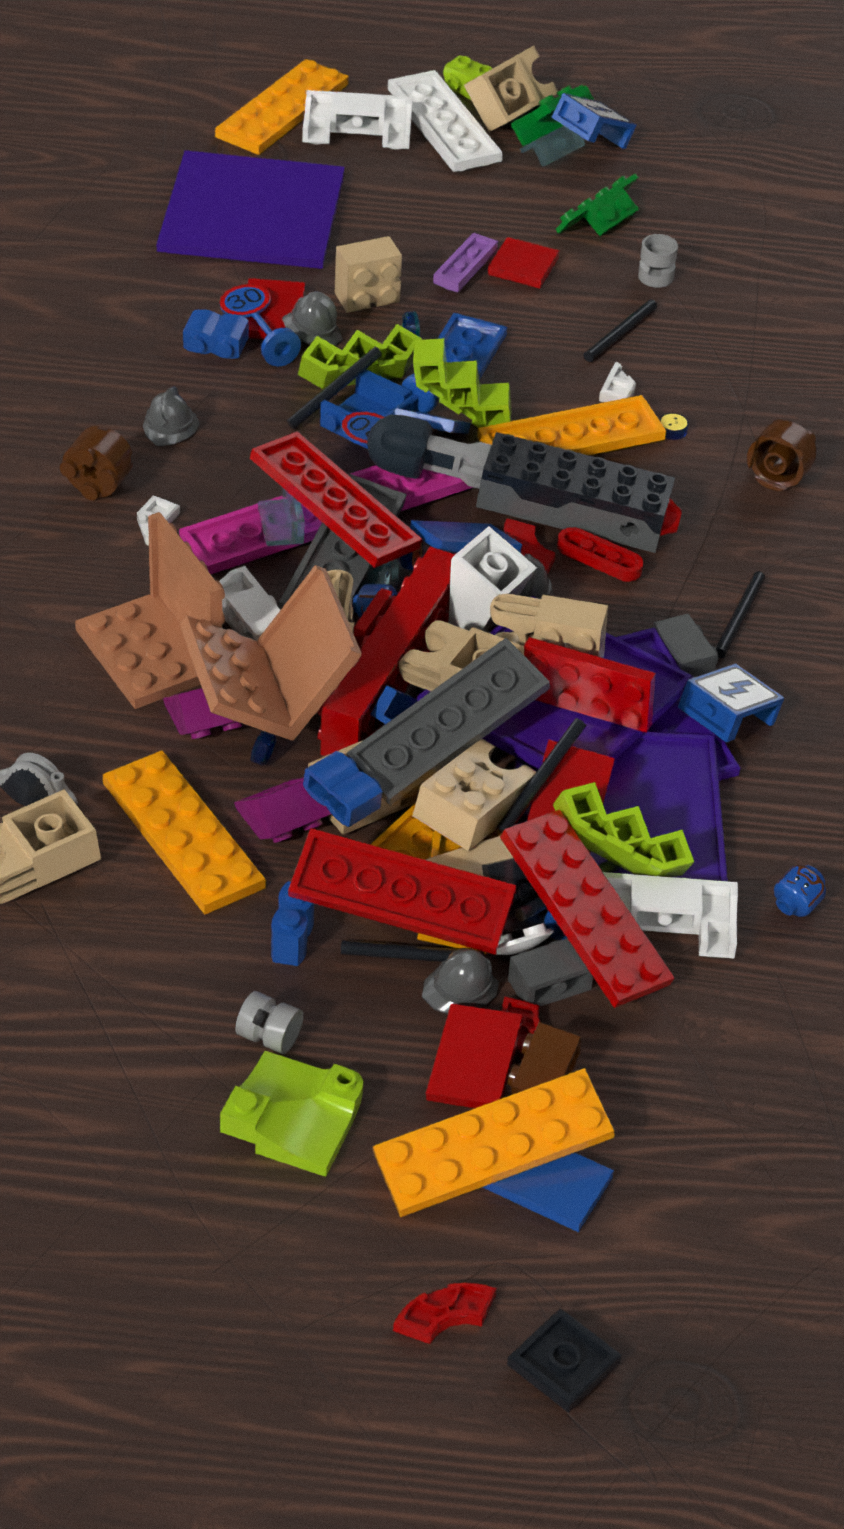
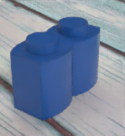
(216, 333)
(343, 788)
(291, 928)

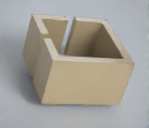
(368, 274)

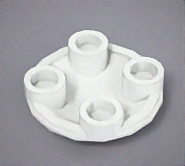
(533, 937)

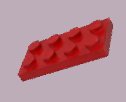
(594, 685)

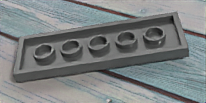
(333, 553)
(449, 720)

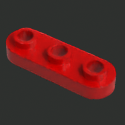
(600, 554)

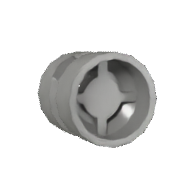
(658, 260)
(269, 1022)

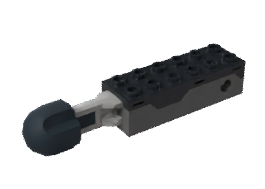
(536, 481)

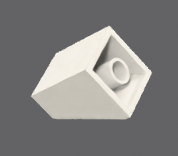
(480, 574)

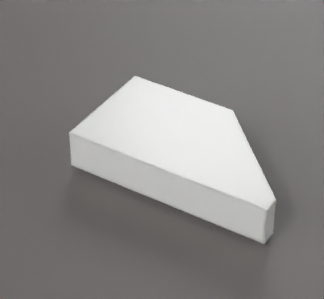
(617, 385)
(152, 506)

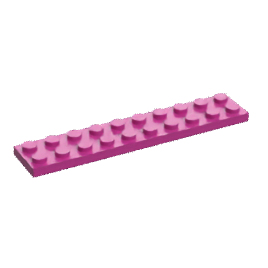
(240, 536)

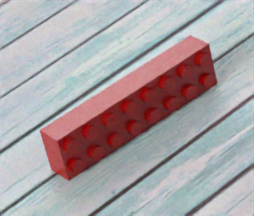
(402, 628)

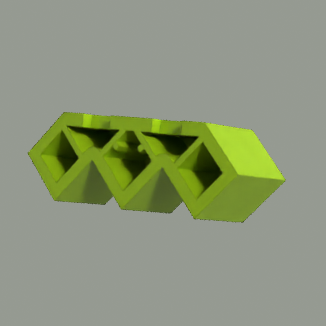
(326, 362)
(459, 385)
(623, 835)

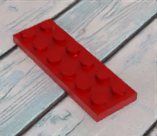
(336, 499)
(402, 891)
(587, 908)

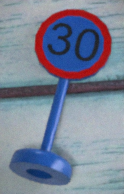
(249, 300)
(358, 424)

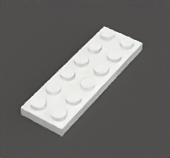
(446, 121)

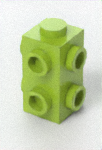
(461, 71)

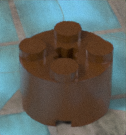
(782, 455)
(97, 462)

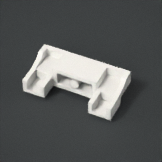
(358, 115)
(247, 604)
(683, 907)

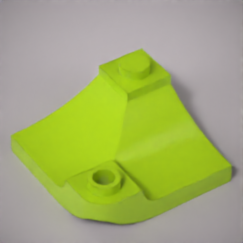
(294, 1111)

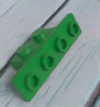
(540, 120)
(606, 210)

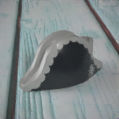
(32, 779)

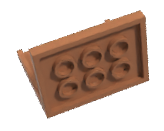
(143, 638)
(284, 673)

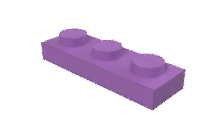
(465, 262)

